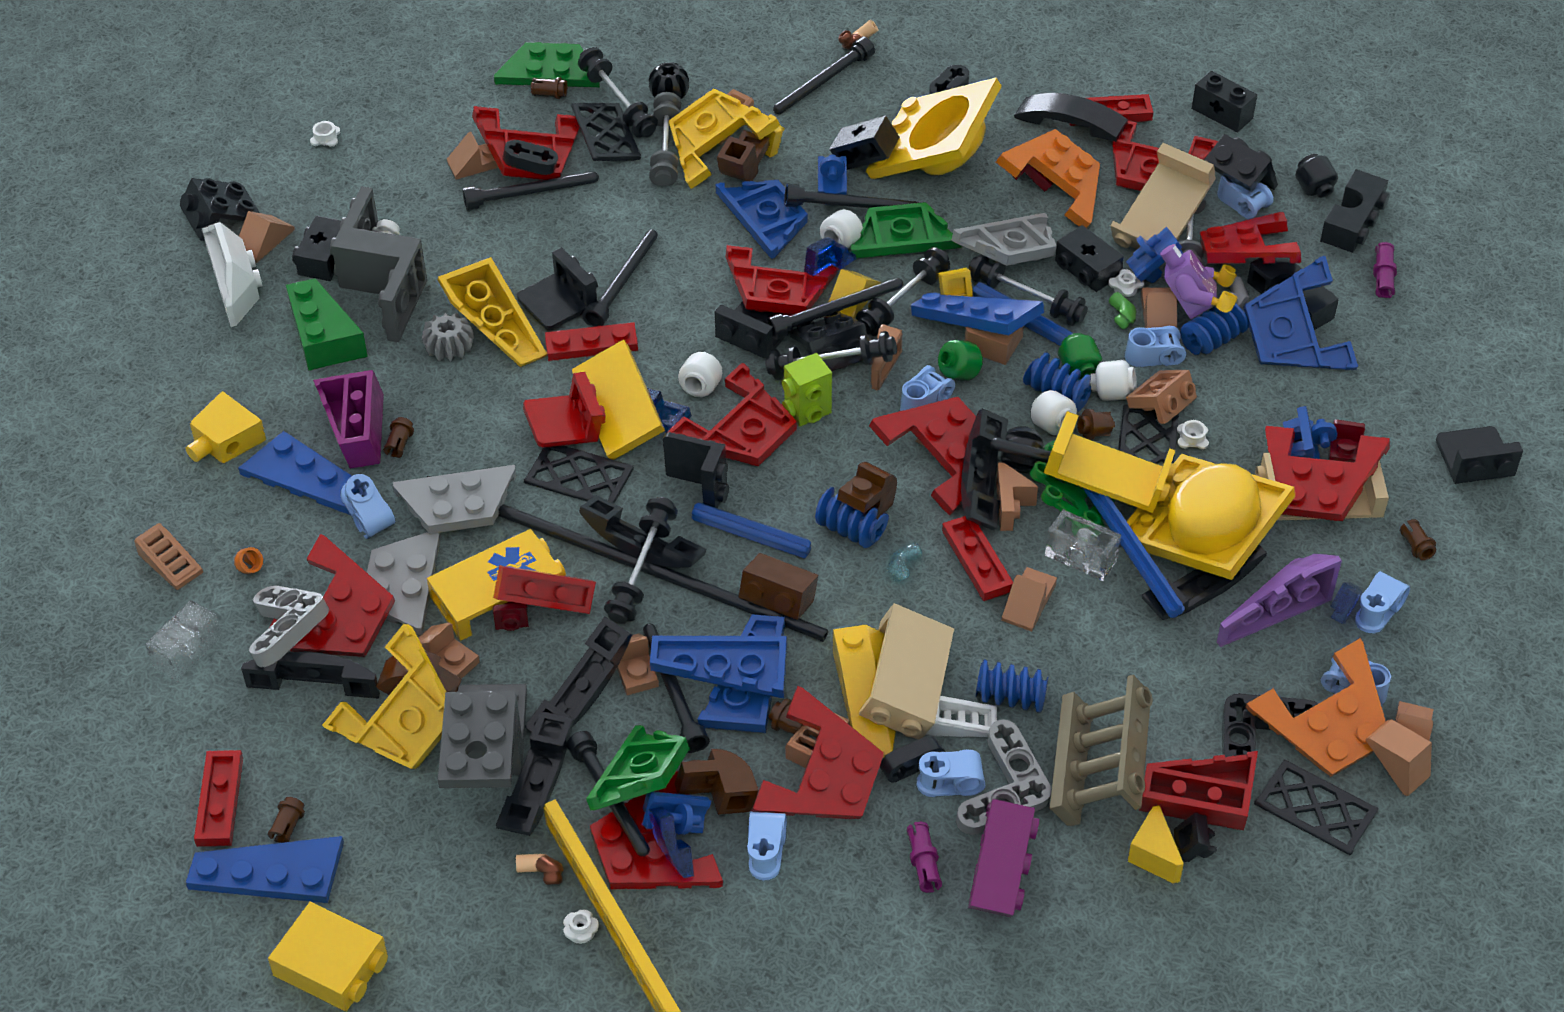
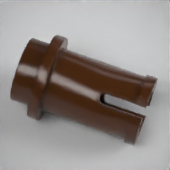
(549, 87)
(400, 429)
(1422, 545)
(289, 812)

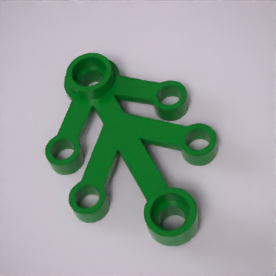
(1056, 490)

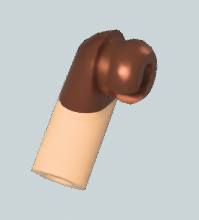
(866, 30)
(540, 863)

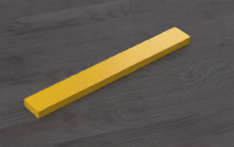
(608, 910)

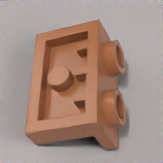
(1165, 392)

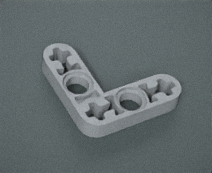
(296, 614)
(1018, 781)

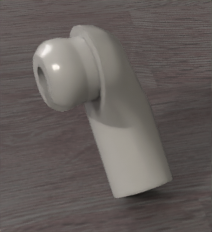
(1239, 290)

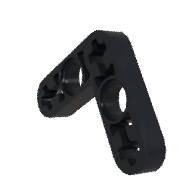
(1250, 722)

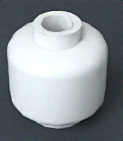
(842, 227)
(700, 374)
(1113, 380)
(1050, 409)

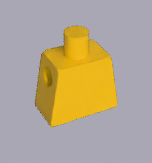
(224, 430)

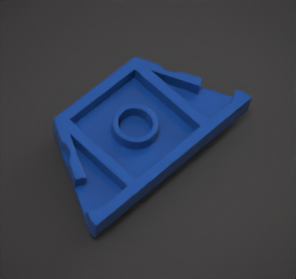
(763, 213)

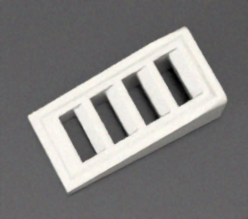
(959, 728)

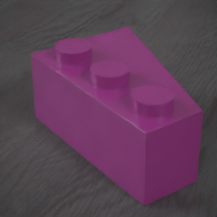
(355, 415)
(1003, 858)

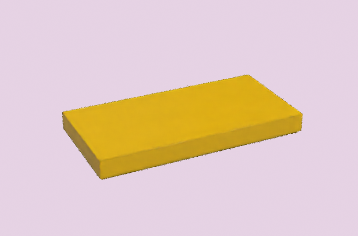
(625, 398)

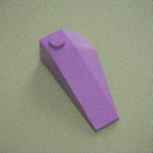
(1291, 591)

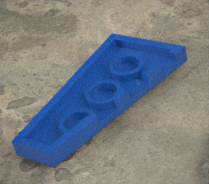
(980, 313)
(300, 470)
(730, 661)
(738, 708)
(278, 870)

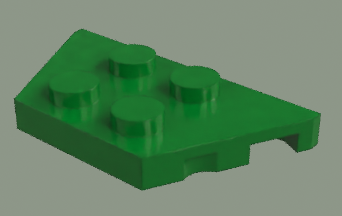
(544, 62)
(902, 231)
(639, 767)

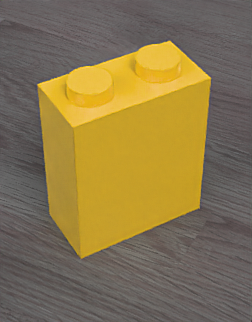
(328, 956)

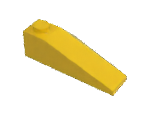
(489, 304)
(856, 660)

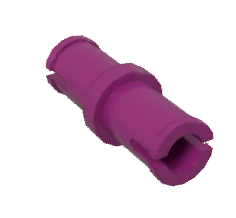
(1385, 270)
(924, 857)

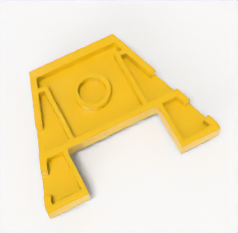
(709, 123)
(411, 716)

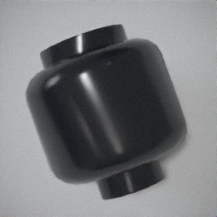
(1316, 175)

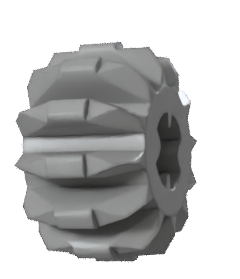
(447, 336)

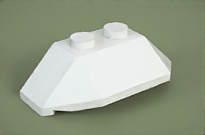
(232, 271)

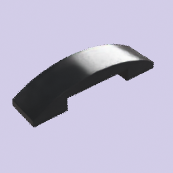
(1067, 108)
(980, 470)
(606, 521)
(1202, 586)
(313, 668)
(590, 675)
(538, 775)

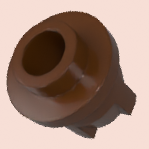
(1095, 424)
(778, 718)

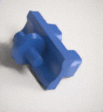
(832, 174)
(1147, 258)
(1312, 435)
(687, 810)

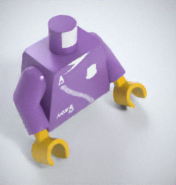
(1195, 283)

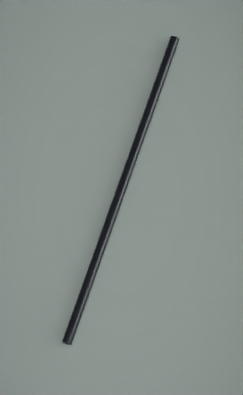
(657, 571)

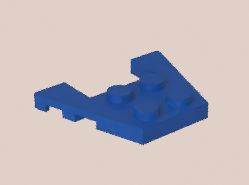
(1284, 326)

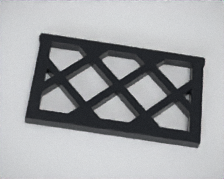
(613, 153)
(1150, 417)
(571, 455)
(1321, 832)

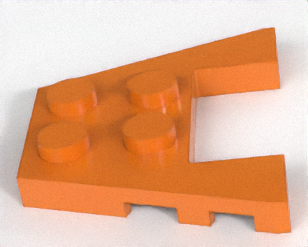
(1062, 164)
(1335, 729)

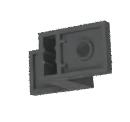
(379, 263)
(482, 736)

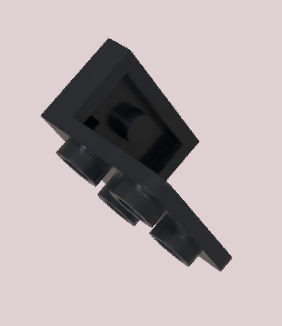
(1242, 164)
(210, 200)
(560, 294)
(746, 329)
(830, 335)
(1478, 454)
(699, 463)

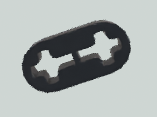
(944, 80)
(530, 157)
(905, 760)

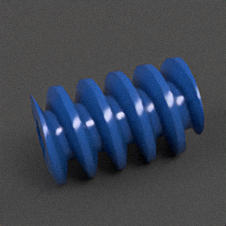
(1213, 329)
(1049, 377)
(850, 521)
(1012, 686)

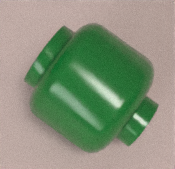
(1080, 353)
(960, 360)

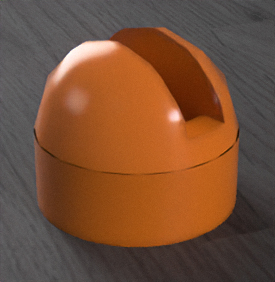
(252, 557)

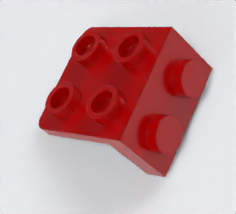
(566, 418)

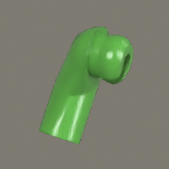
(1126, 310)

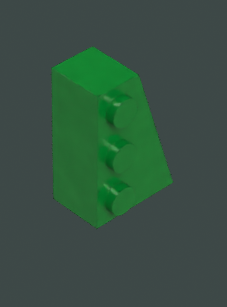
(323, 326)

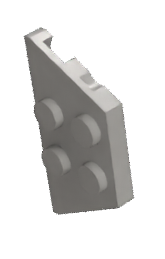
(1010, 240)
(457, 499)
(404, 572)

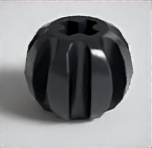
(669, 78)
(1025, 436)

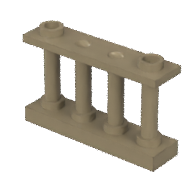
(1076, 739)

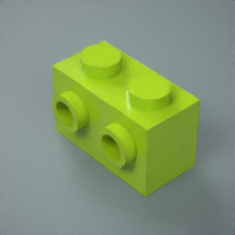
(807, 389)

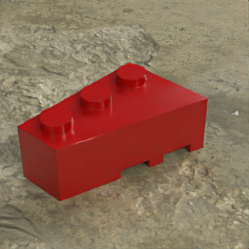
(1207, 786)

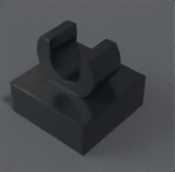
(1193, 838)

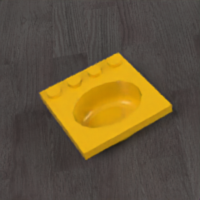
(939, 130)
(1211, 516)

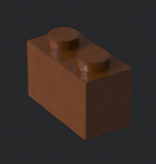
(778, 586)

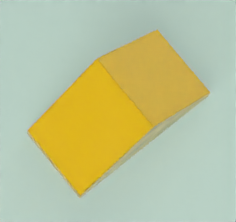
(848, 283)
(1155, 848)

